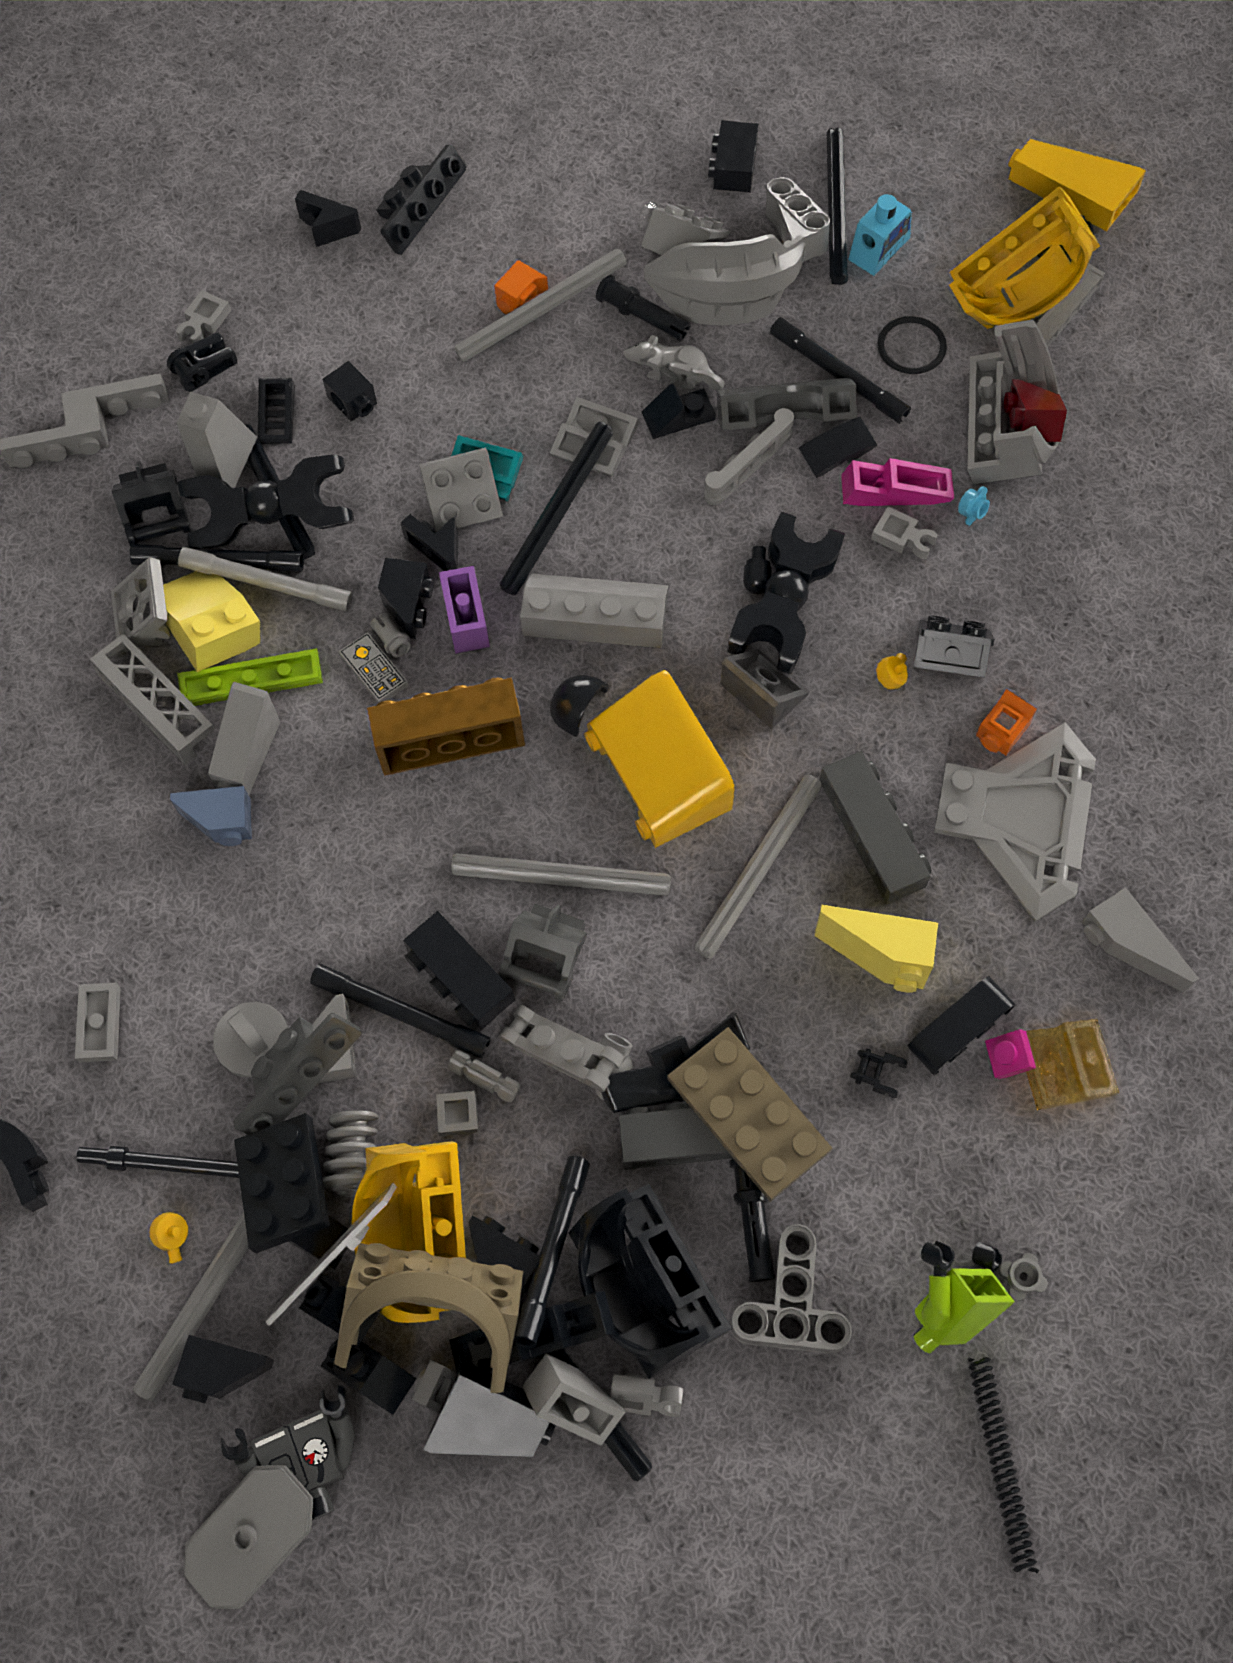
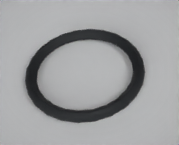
(912, 319)

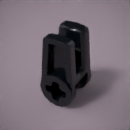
(201, 362)

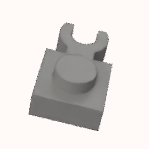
(203, 315)
(899, 530)
(641, 1396)

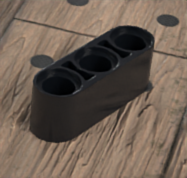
(960, 1024)

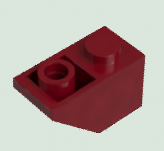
(1036, 407)

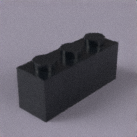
(458, 971)

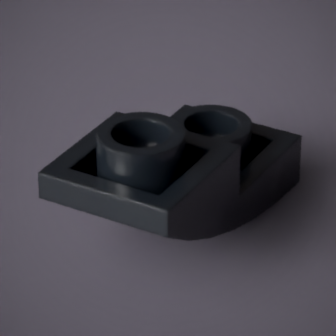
(838, 445)
(325, 1303)

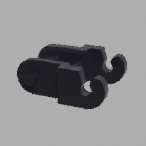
(867, 1056)

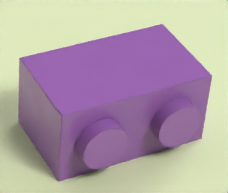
(464, 609)

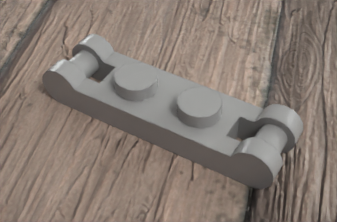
(741, 466)
(562, 1048)

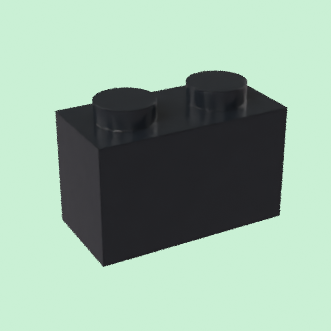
(735, 156)

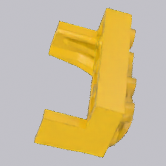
(1040, 286)

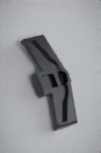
(649, 1084)

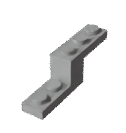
(84, 421)

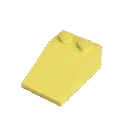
(209, 619)
(885, 945)

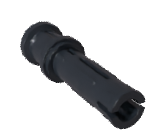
(630, 301)
(759, 1267)

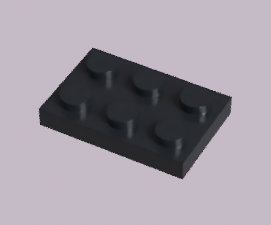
(281, 1183)

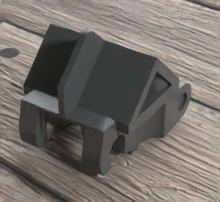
(549, 936)

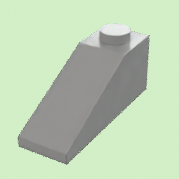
(1133, 937)

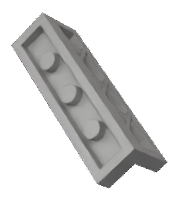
(146, 710)

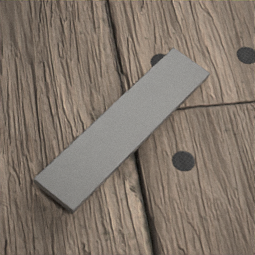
(350, 1238)

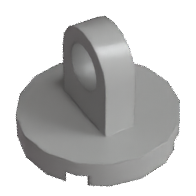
(246, 1035)

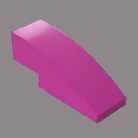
(896, 484)

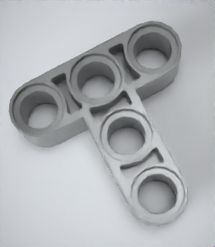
(792, 1307)

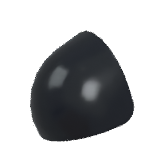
(572, 700)

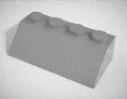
(594, 610)

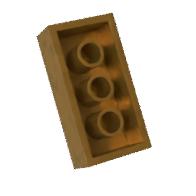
(446, 725)

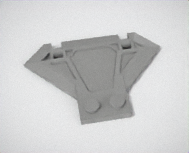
(1025, 816)

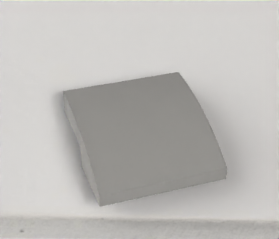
(579, 426)

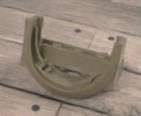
(394, 1276)

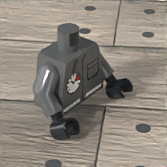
(312, 1448)

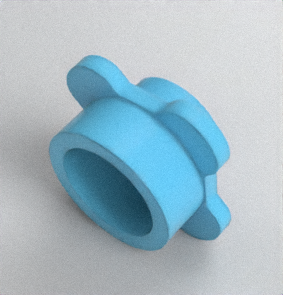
(974, 504)

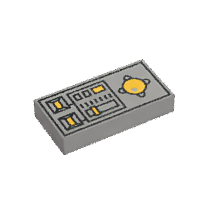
(373, 668)

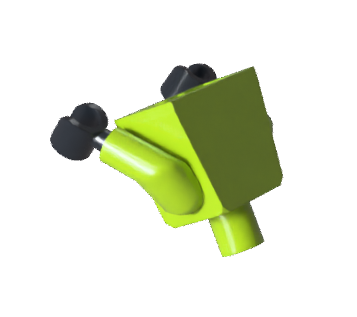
(962, 1299)

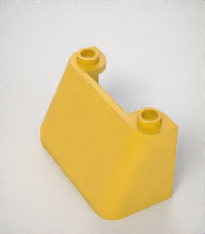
(663, 759)

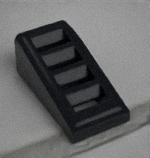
(275, 386)

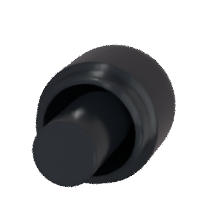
(757, 571)

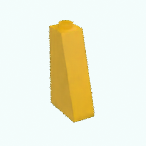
(1094, 184)

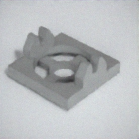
(147, 585)

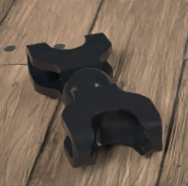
(265, 502)
(786, 591)

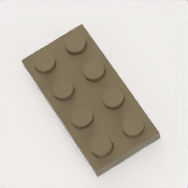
(749, 1114)

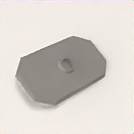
(248, 1536)

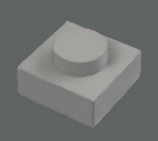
(457, 1113)
(433, 1386)

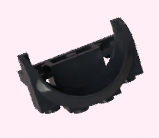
(646, 1280)

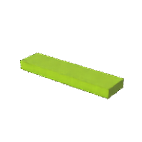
(266, 673)

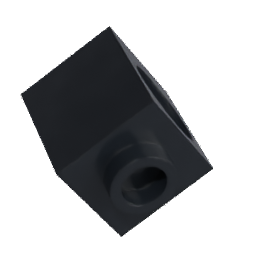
(350, 391)

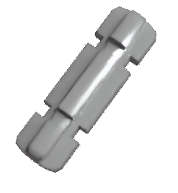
(484, 1076)

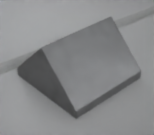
(760, 686)

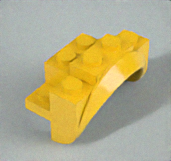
(419, 1213)

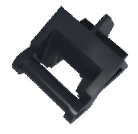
(147, 490)

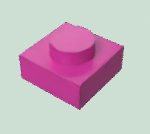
(1010, 1054)

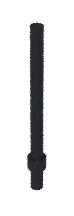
(120, 1157)

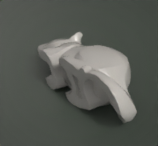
(681, 363)

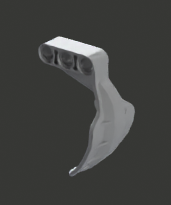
(746, 277)

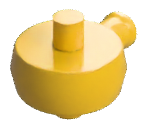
(892, 671)
(169, 1233)

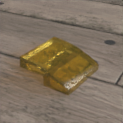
(1084, 1060)

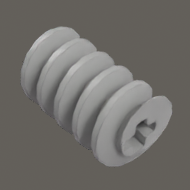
(347, 1150)

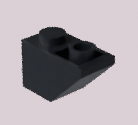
(403, 592)
(495, 1248)
(371, 1375)

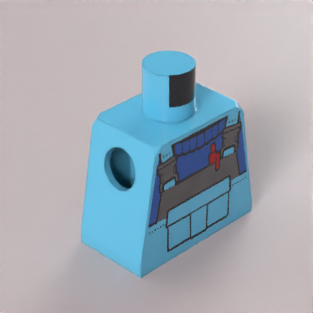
(887, 225)

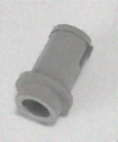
(395, 641)

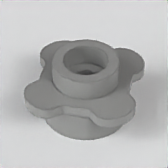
(1035, 1280)

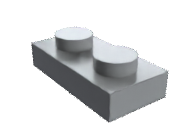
(97, 1022)

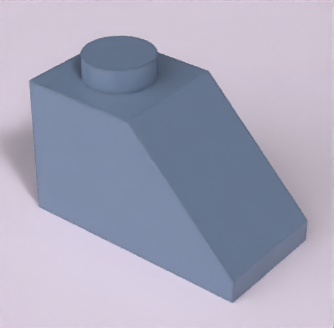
(218, 813)

